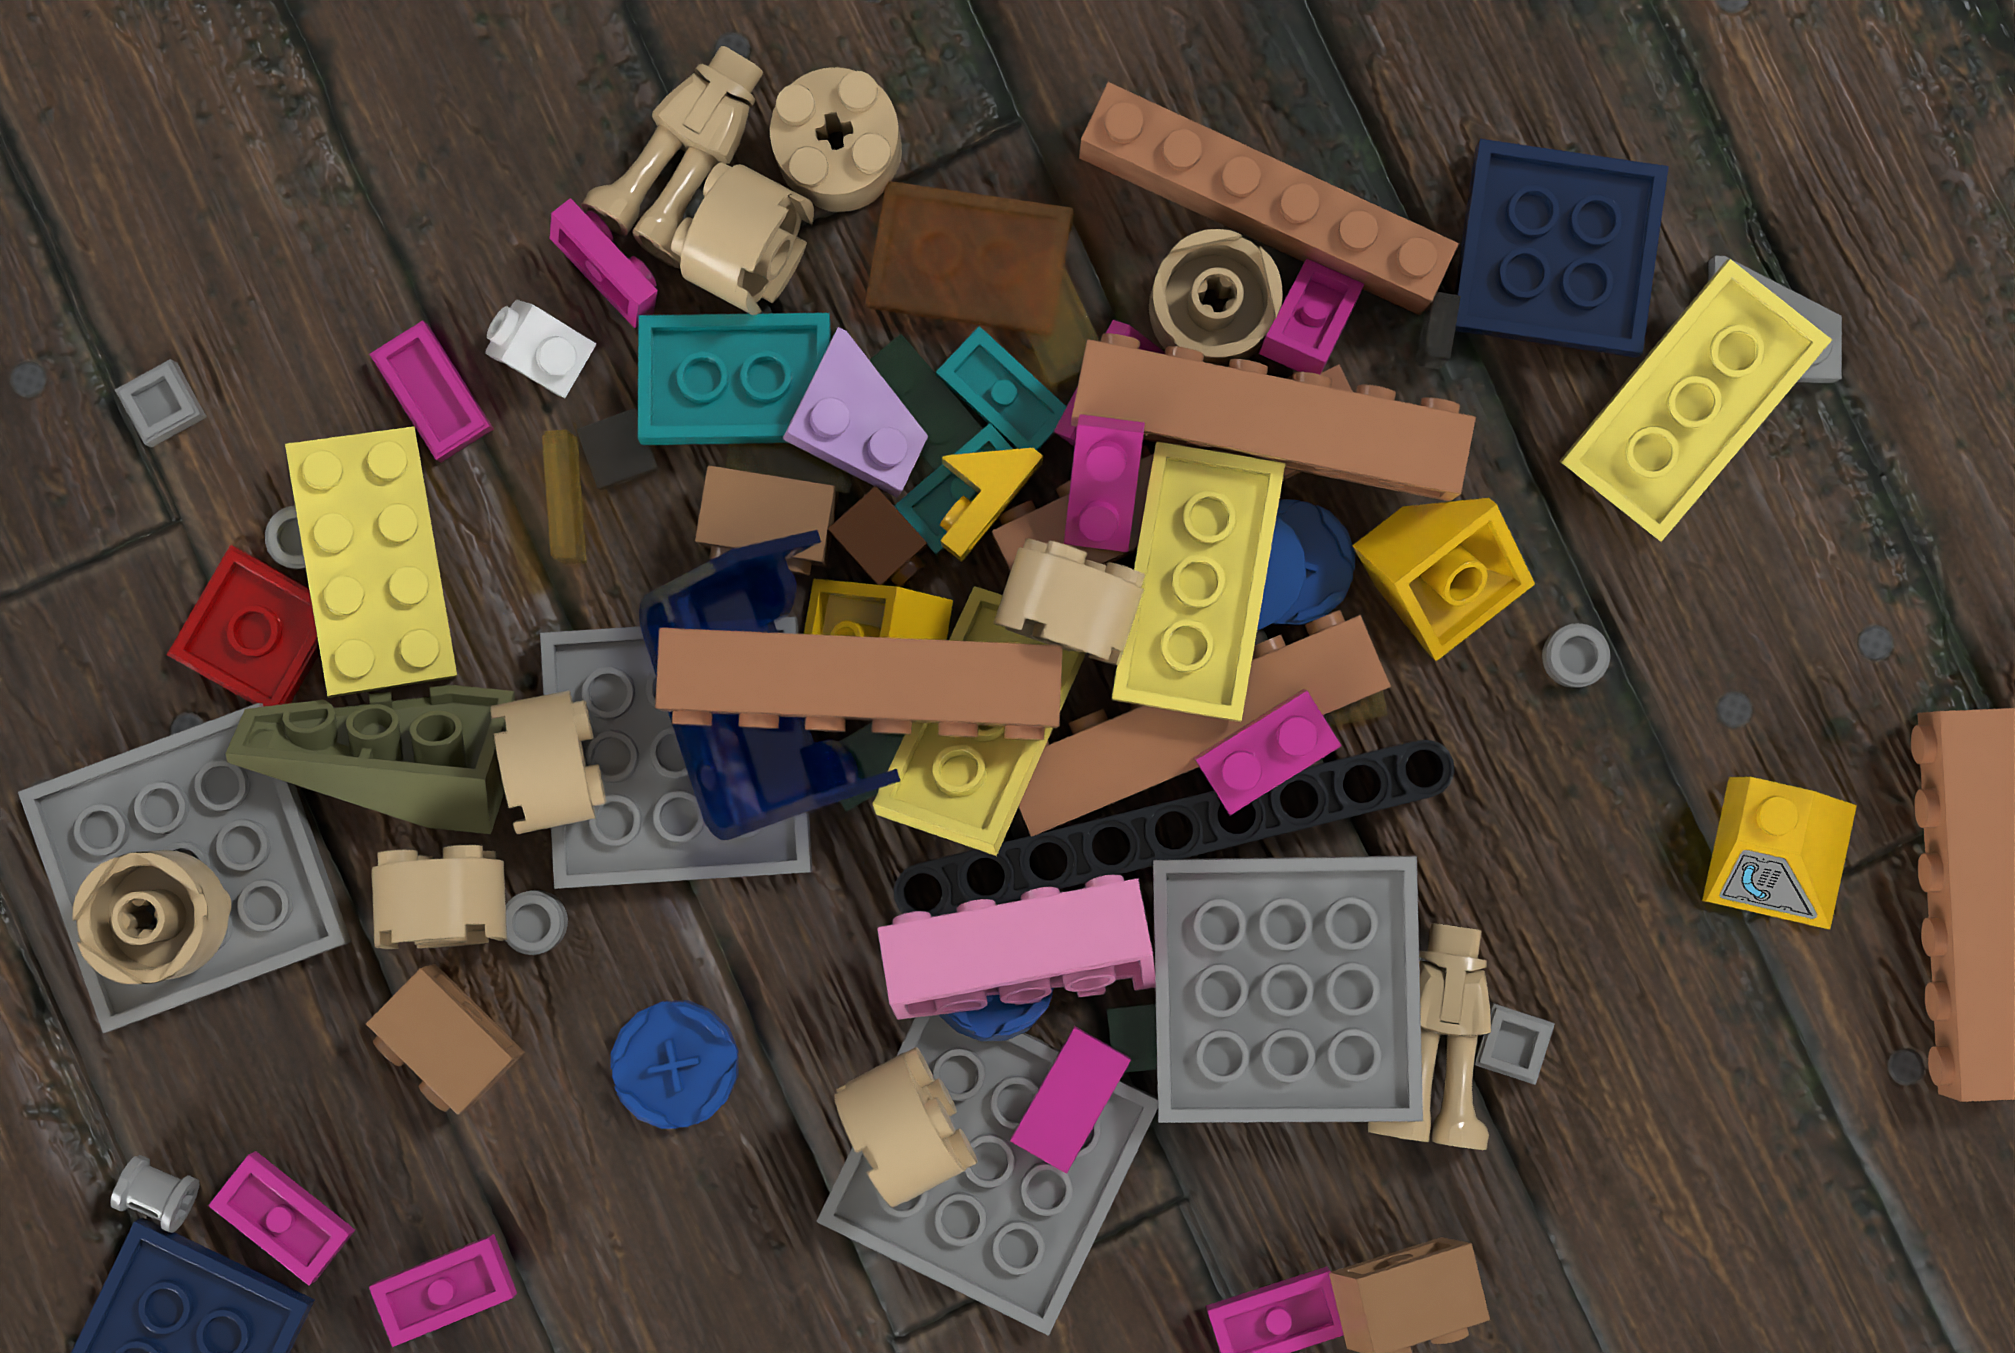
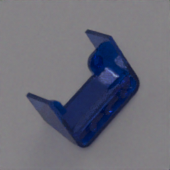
(746, 774)

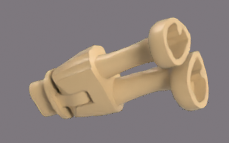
(705, 121)
(1458, 1006)

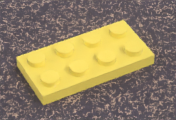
(1695, 399)
(371, 561)
(1203, 582)
(968, 784)

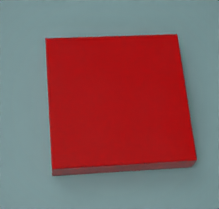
(251, 631)

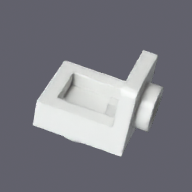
(538, 346)

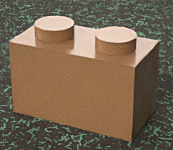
(756, 508)
(443, 1040)
(1410, 1297)

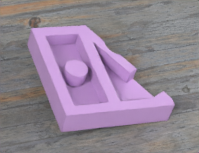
(856, 419)

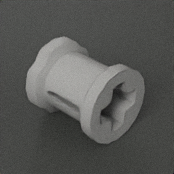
(155, 1193)

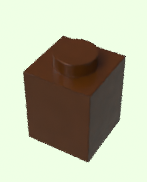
(881, 540)

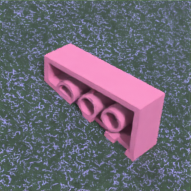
(1018, 949)

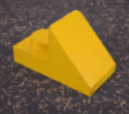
(997, 480)

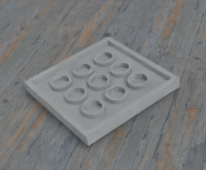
(191, 802)
(650, 812)
(1288, 989)
(1010, 1223)

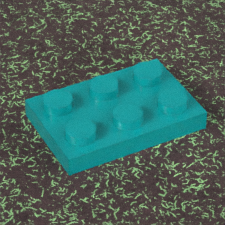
(725, 375)

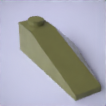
(403, 758)

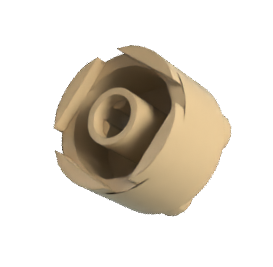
(830, 103)
(743, 237)
(1235, 271)
(1070, 600)
(546, 761)
(438, 899)
(115, 923)
(904, 1127)

